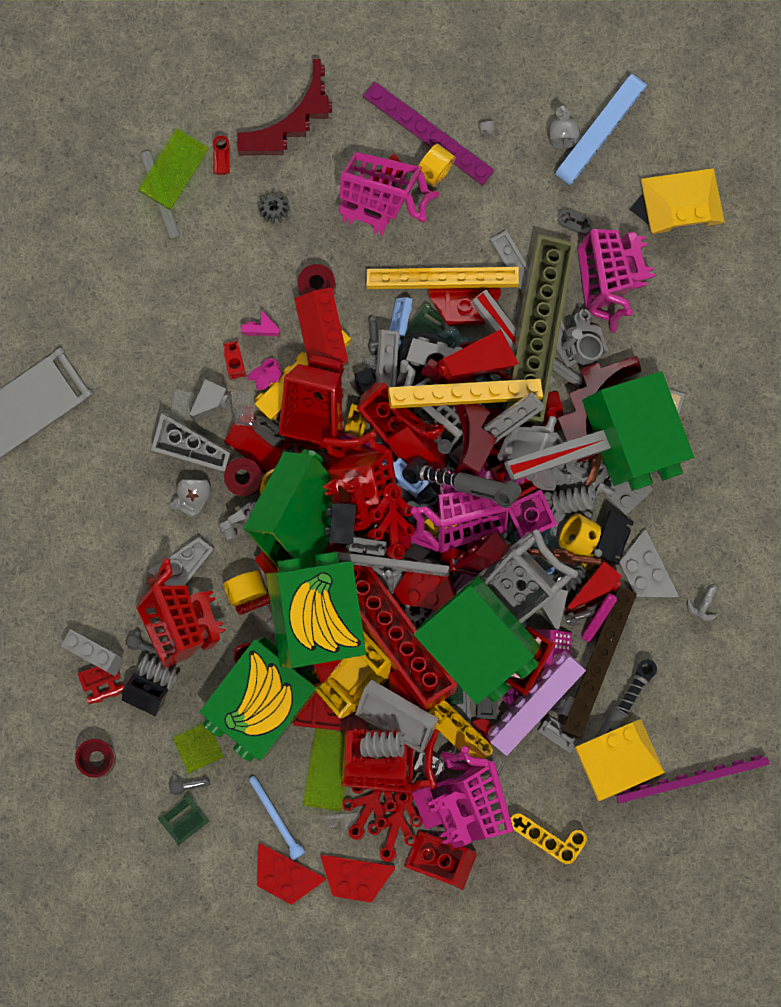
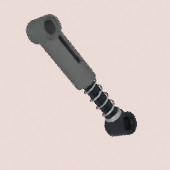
(503, 493)
(618, 715)

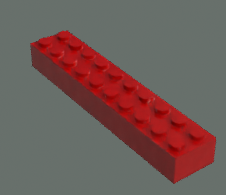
(393, 634)

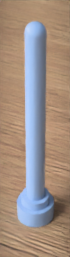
(294, 849)

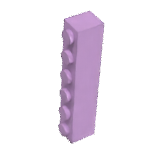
(532, 707)

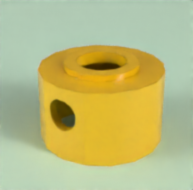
(436, 164)
(582, 529)
(244, 588)

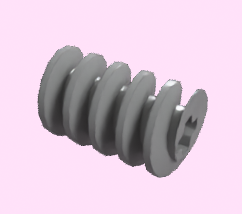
(574, 501)
(158, 672)
(383, 745)

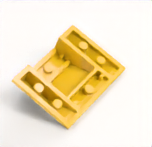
(682, 200)
(348, 681)
(619, 760)

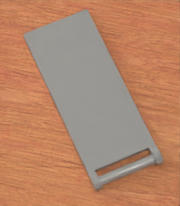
(37, 400)

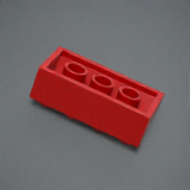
(321, 325)
(376, 410)

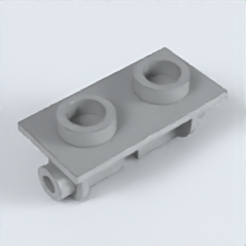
(367, 547)
(552, 730)

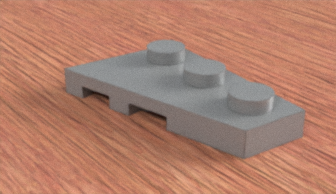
(186, 562)

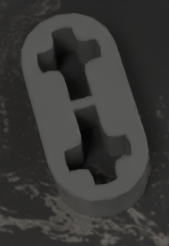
(573, 226)
(268, 431)

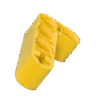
(459, 731)
(544, 835)

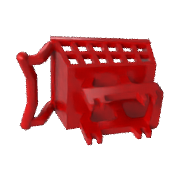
(306, 416)
(355, 478)
(179, 618)
(372, 772)

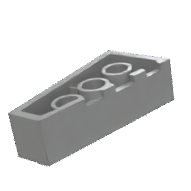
(187, 444)

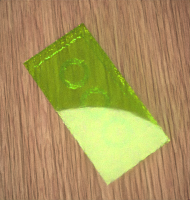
(173, 169)
(325, 772)

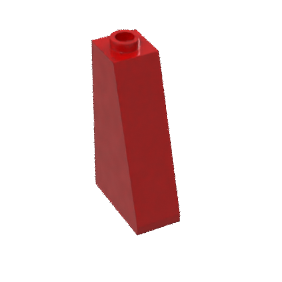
(481, 357)

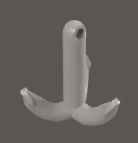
(388, 575)
(704, 605)

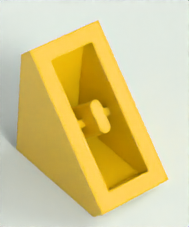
(355, 423)

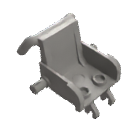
(530, 440)
(580, 478)

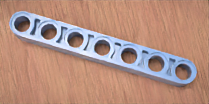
(600, 129)

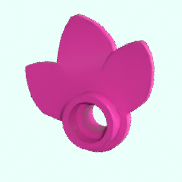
(266, 374)

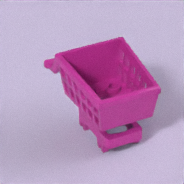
(378, 196)
(620, 261)
(459, 508)
(458, 808)

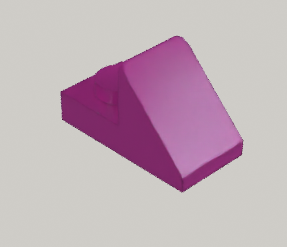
(266, 328)

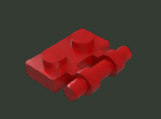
(96, 677)

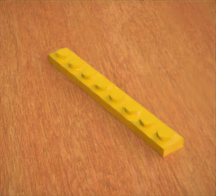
(443, 278)
(463, 393)

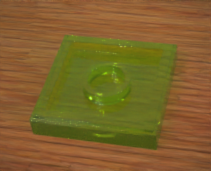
(197, 748)

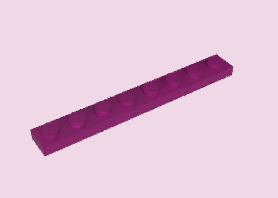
(427, 132)
(700, 776)

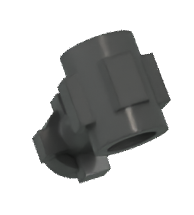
(571, 618)

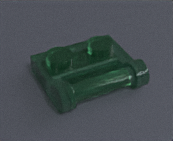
(421, 324)
(188, 824)

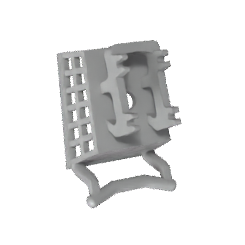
(443, 414)
(522, 566)

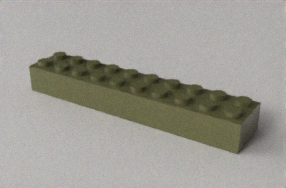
(541, 315)

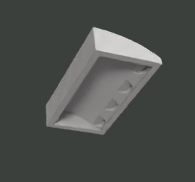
(392, 712)

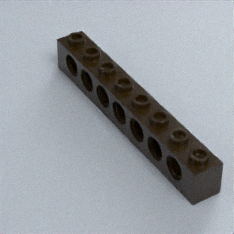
(599, 663)

